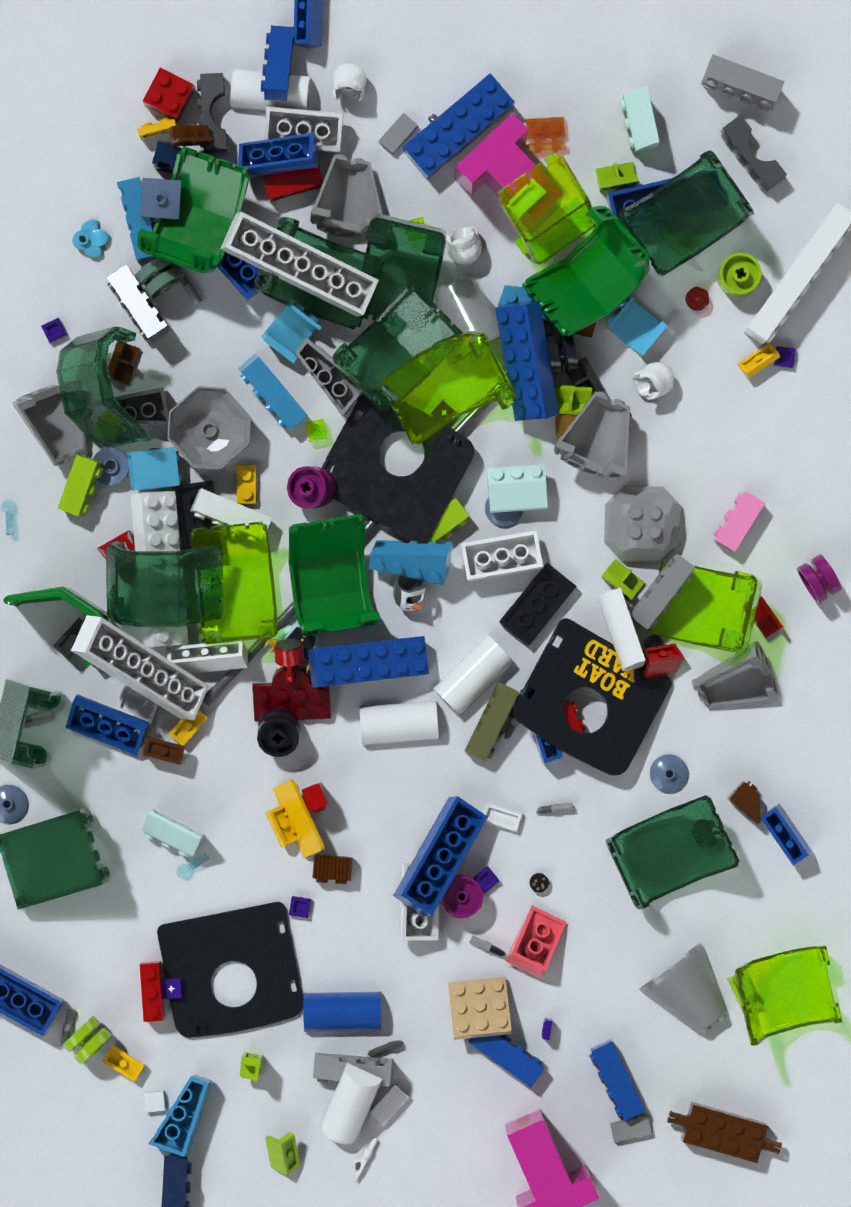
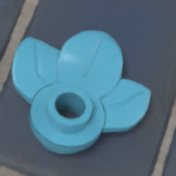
(94, 238)

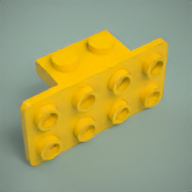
(292, 820)

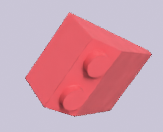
(536, 942)

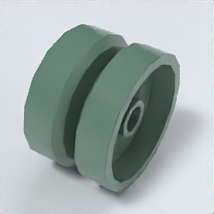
(158, 277)

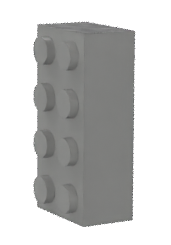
(742, 82)

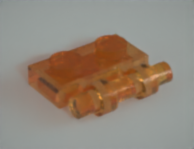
(545, 128)

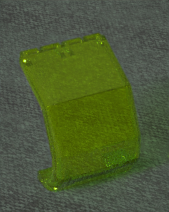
(547, 210)
(448, 384)
(247, 583)
(712, 610)
(786, 992)

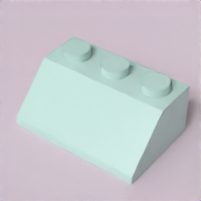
(640, 120)
(517, 488)
(172, 833)

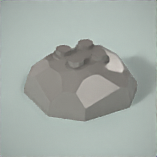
(209, 427)
(642, 524)

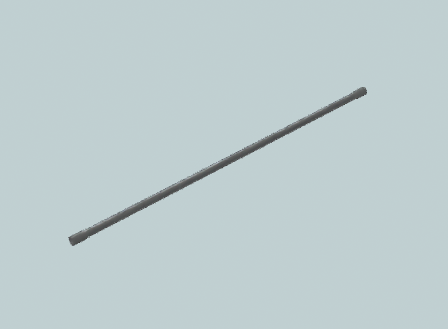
(215, 691)

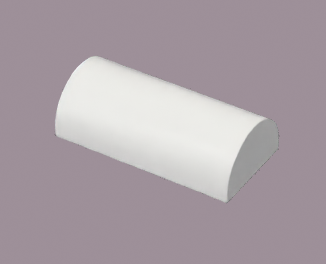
(247, 91)
(290, 122)
(501, 556)
(621, 630)
(474, 675)
(399, 722)
(413, 924)
(350, 1105)

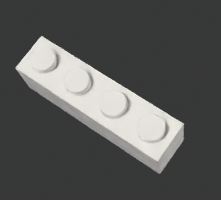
(225, 511)
(209, 657)

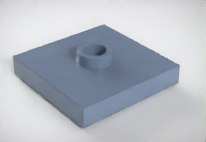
(160, 198)

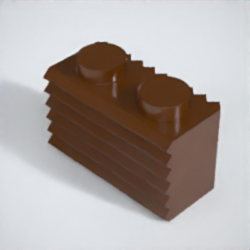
(332, 868)

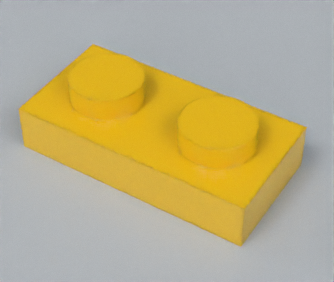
(148, 130)
(759, 360)
(246, 484)
(187, 728)
(123, 1063)

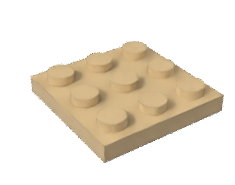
(479, 1008)

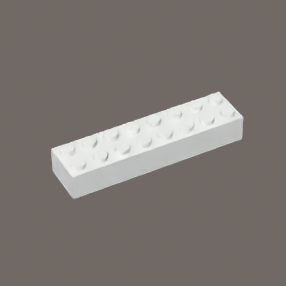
(299, 264)
(797, 278)
(157, 530)
(139, 667)

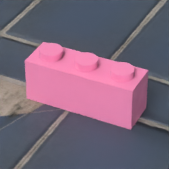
(738, 521)

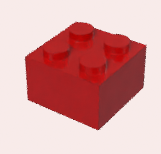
(169, 94)

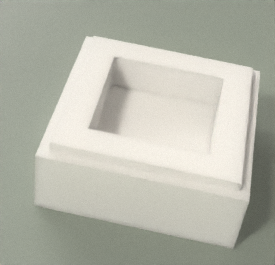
(154, 1101)

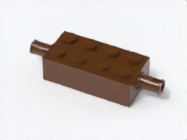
(724, 1132)

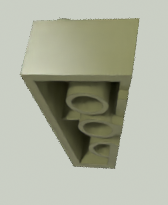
(491, 721)

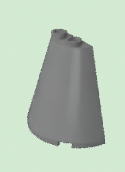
(346, 198)
(468, 308)
(49, 425)
(598, 438)
(738, 680)
(689, 991)

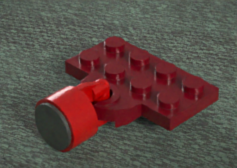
(291, 687)

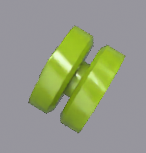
(747, 267)
(87, 1040)

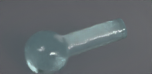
(8, 507)
(184, 870)

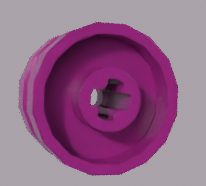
(311, 487)
(819, 578)
(471, 902)

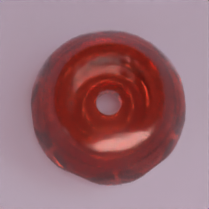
(703, 297)

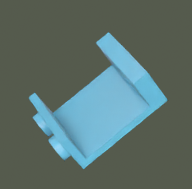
(636, 326)
(290, 330)
(154, 468)

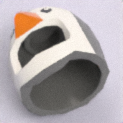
(409, 593)

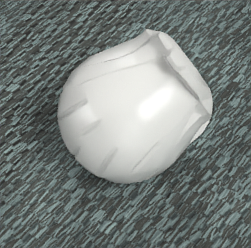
(349, 81)
(464, 245)
(654, 380)

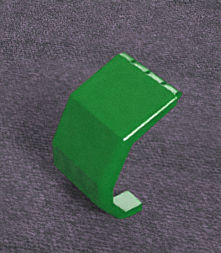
(208, 204)
(592, 277)
(330, 575)
(56, 594)

